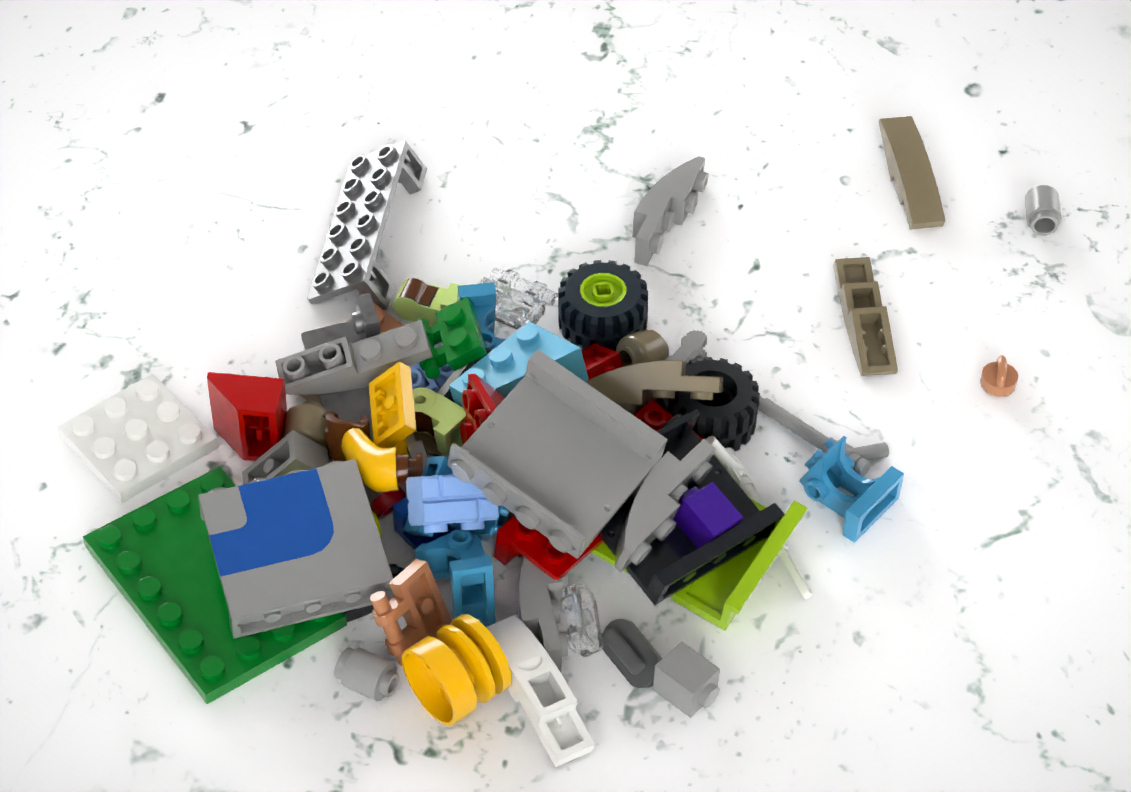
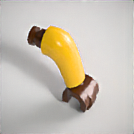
(379, 467)

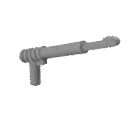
(859, 455)

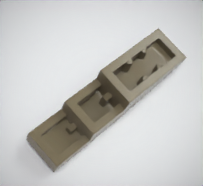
(912, 172)
(865, 317)

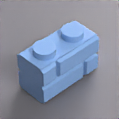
(446, 500)

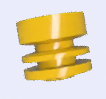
(456, 669)

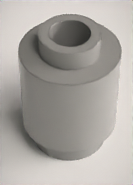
(1043, 209)
(366, 673)

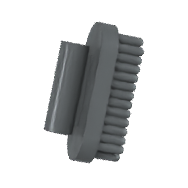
(630, 652)

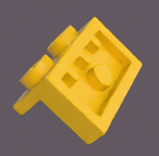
(392, 408)

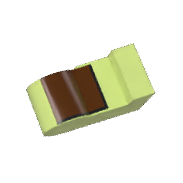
(421, 300)
(438, 418)

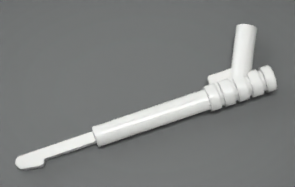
(734, 467)

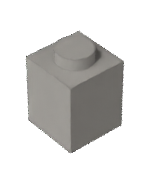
(686, 679)

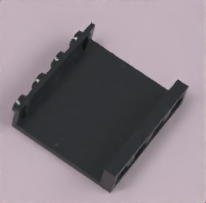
(676, 559)

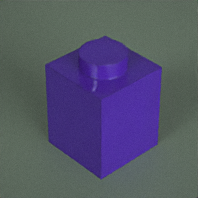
(706, 514)

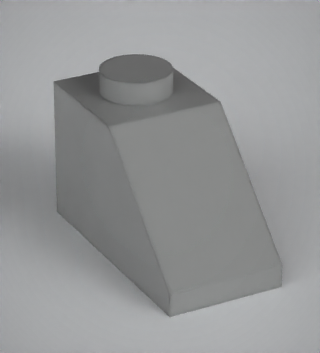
(287, 455)

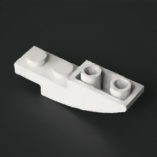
(542, 692)

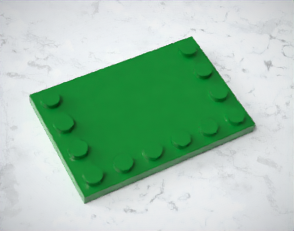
(171, 580)

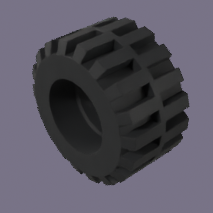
(731, 413)

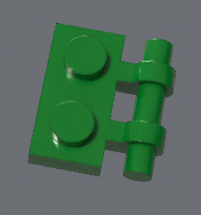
(460, 336)

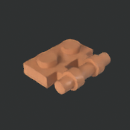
(419, 603)

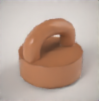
(999, 377)

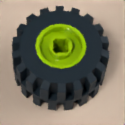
(602, 304)

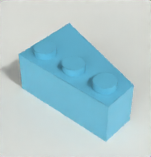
(508, 361)

